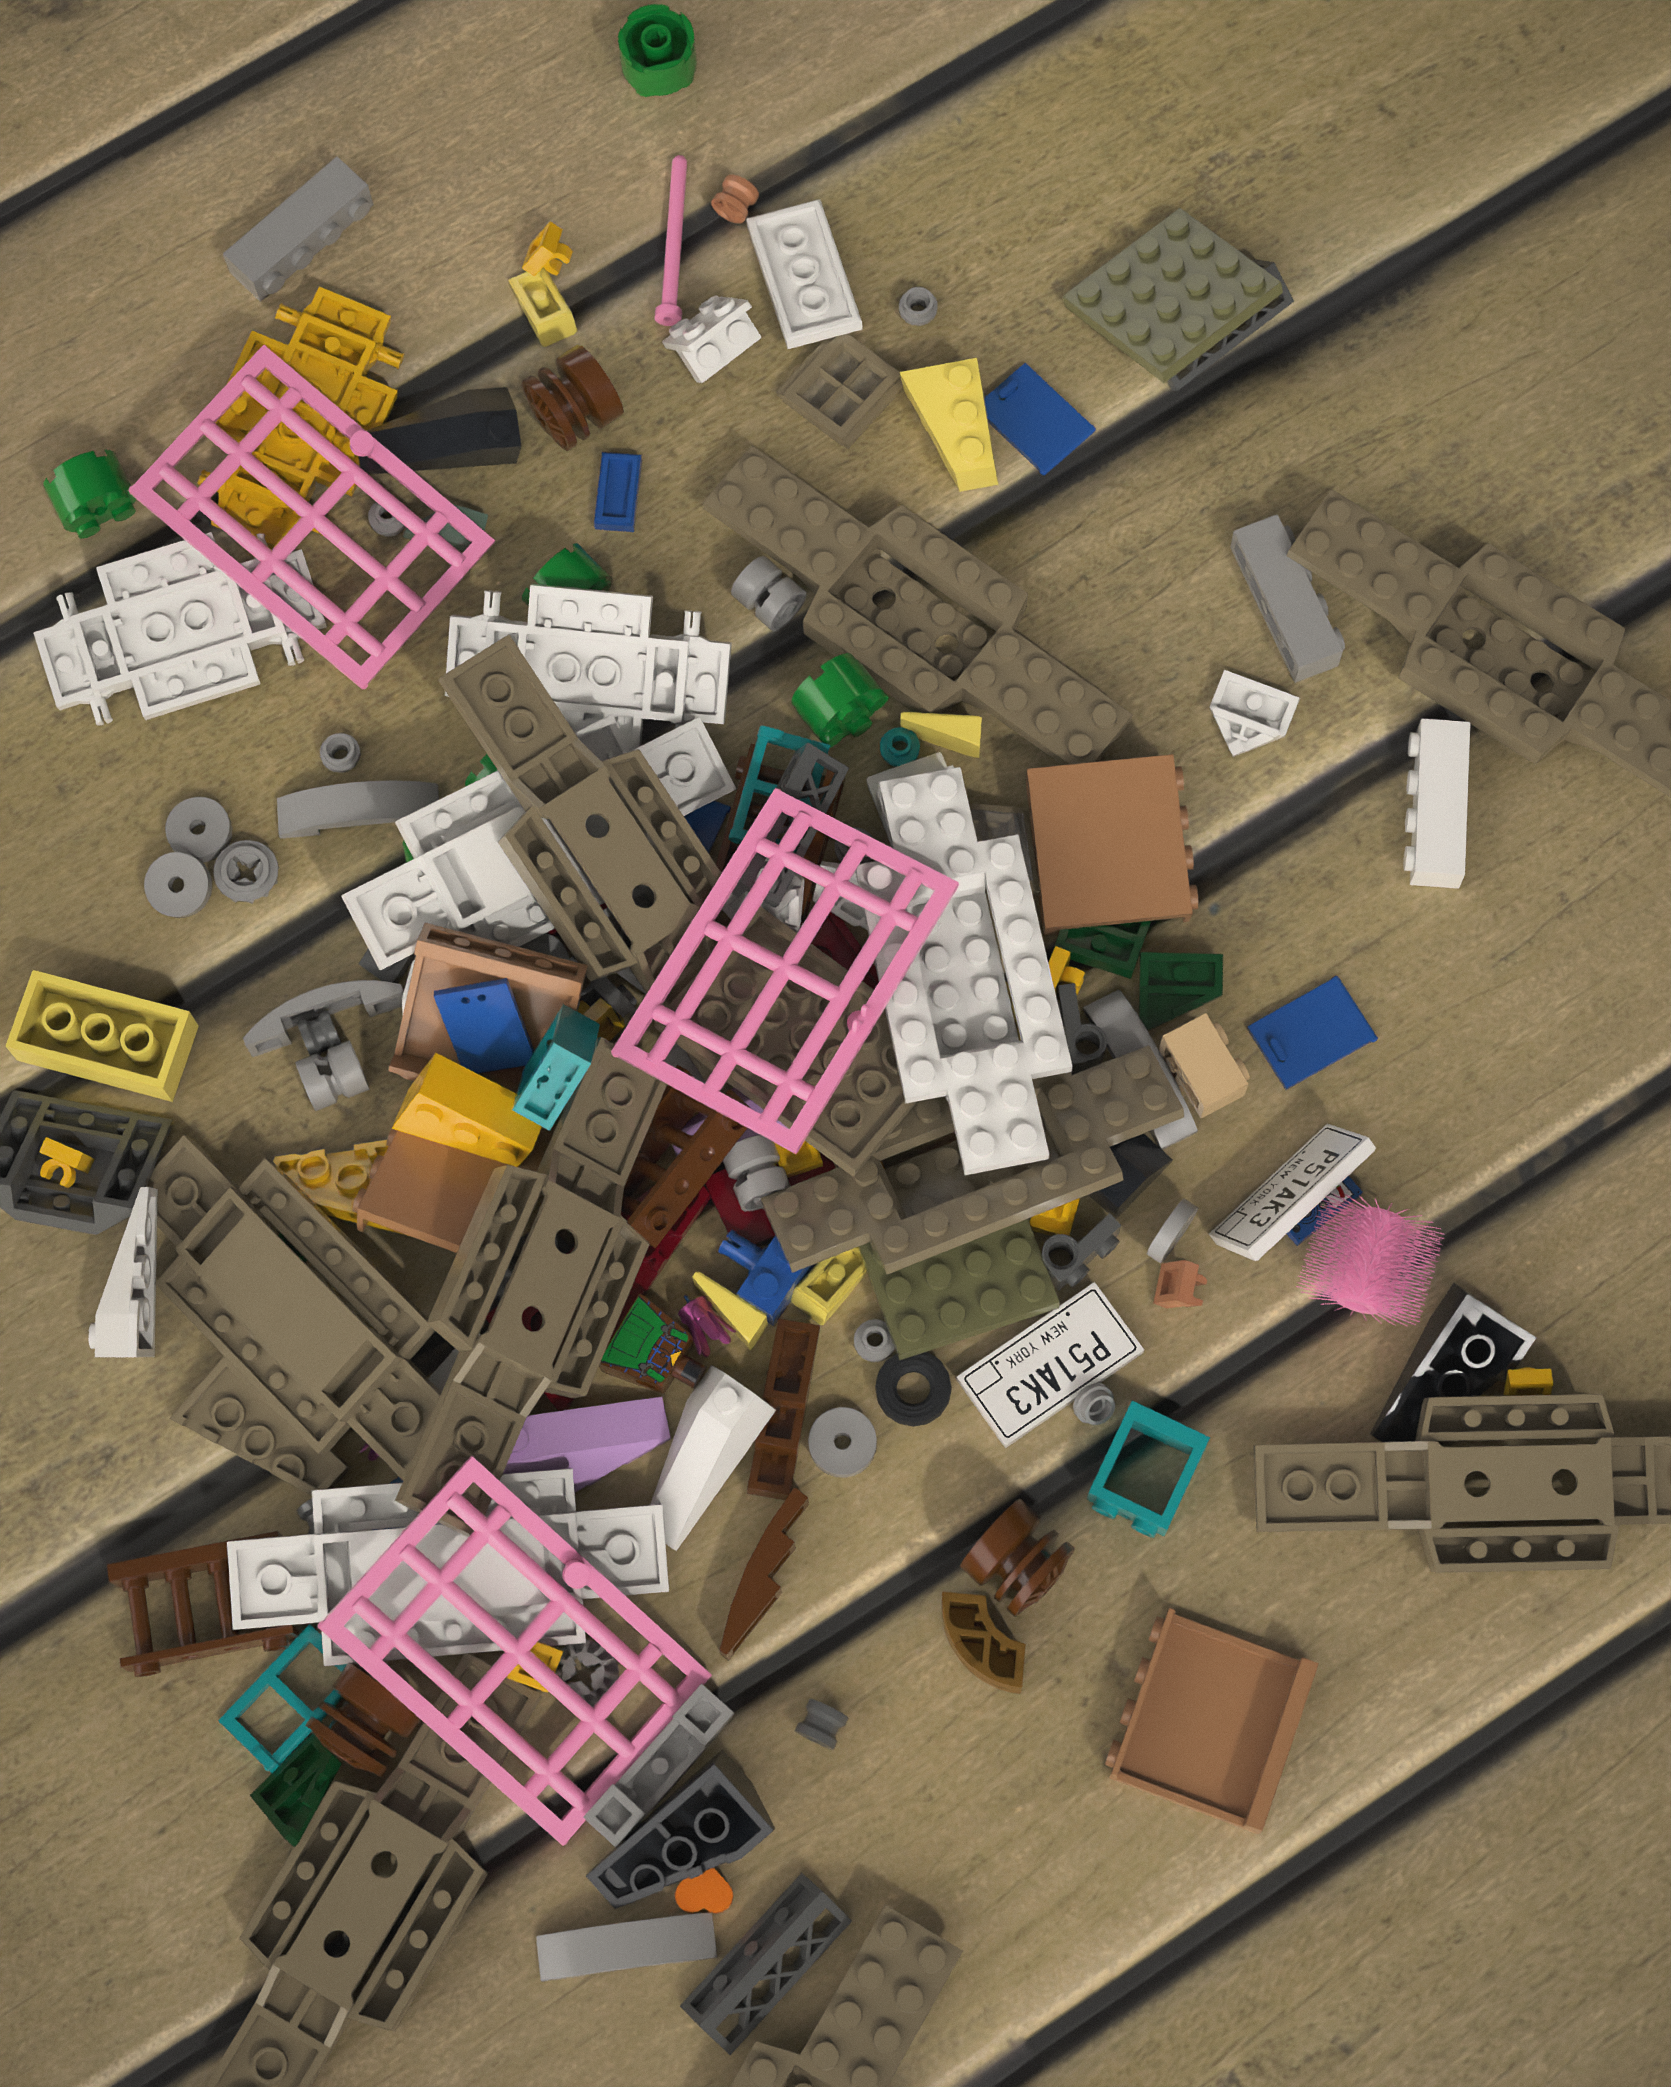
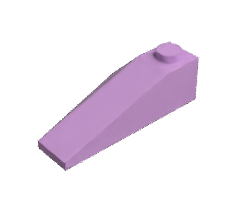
(590, 1439)

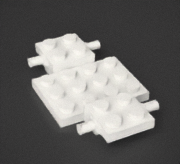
(168, 631)
(600, 657)

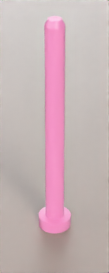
(668, 312)

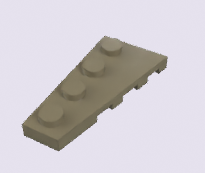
(241, 1420)

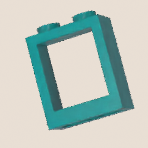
(556, 1069)
(1166, 1431)

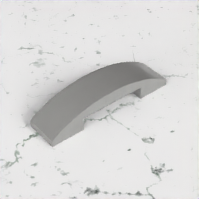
(351, 805)
(272, 1031)
(1126, 1034)
(659, 1766)
(626, 1946)

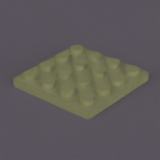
(1172, 295)
(962, 1290)

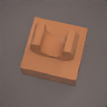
(1177, 1285)

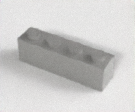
(298, 229)
(1287, 598)

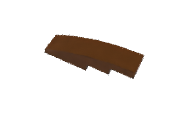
(788, 1393)
(757, 1589)

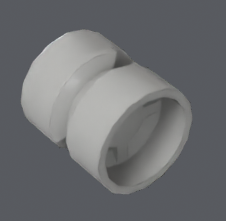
(763, 588)
(332, 1075)
(755, 1169)

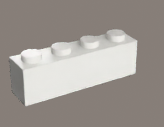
(1439, 803)

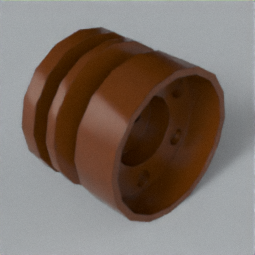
(578, 394)
(1017, 1558)
(363, 1721)

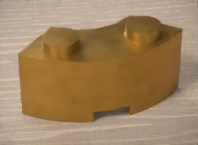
(980, 1644)

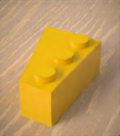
(466, 1113)

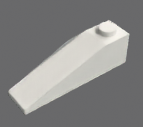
(127, 1307)
(710, 1441)

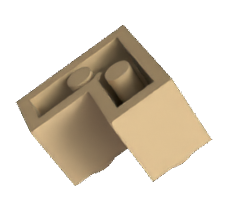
(1204, 1065)

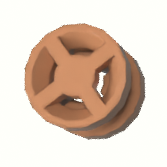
(735, 199)

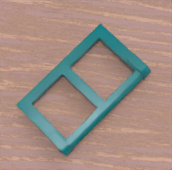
(782, 739)
(270, 1678)

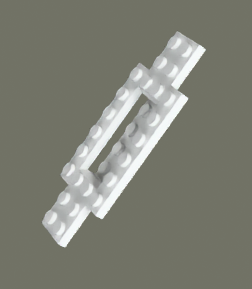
(465, 877)
(953, 1005)
(309, 1574)

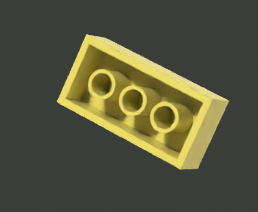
(102, 1035)

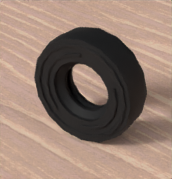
(917, 1413)

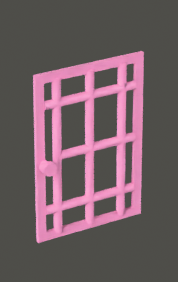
(312, 516)
(785, 968)
(576, 1574)

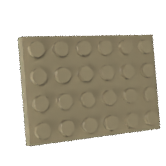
(870, 1095)

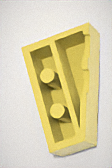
(955, 416)

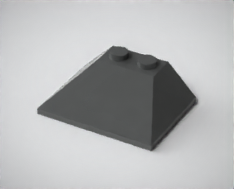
(119, 1140)

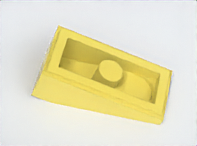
(543, 307)
(948, 731)
(829, 1285)
(735, 1311)

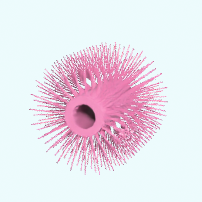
(1370, 1260)

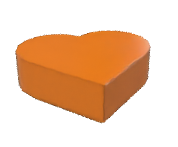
(706, 1892)

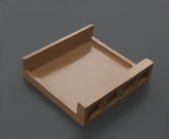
(1110, 843)
(459, 959)
(431, 1187)
(1211, 1722)

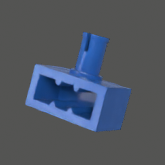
(769, 1275)

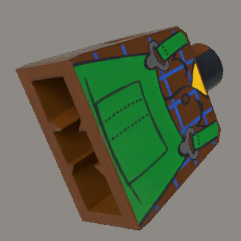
(651, 1350)

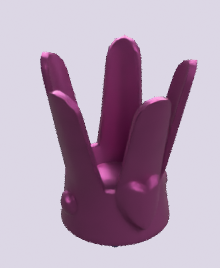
(698, 1316)

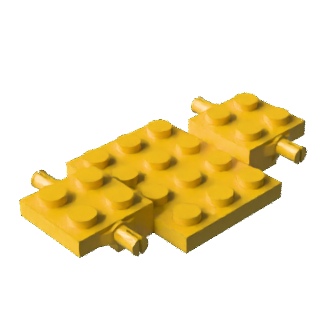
(333, 351)

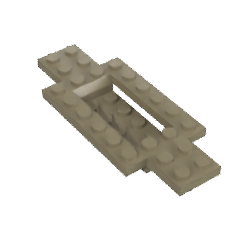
(930, 1202)
(280, 1318)

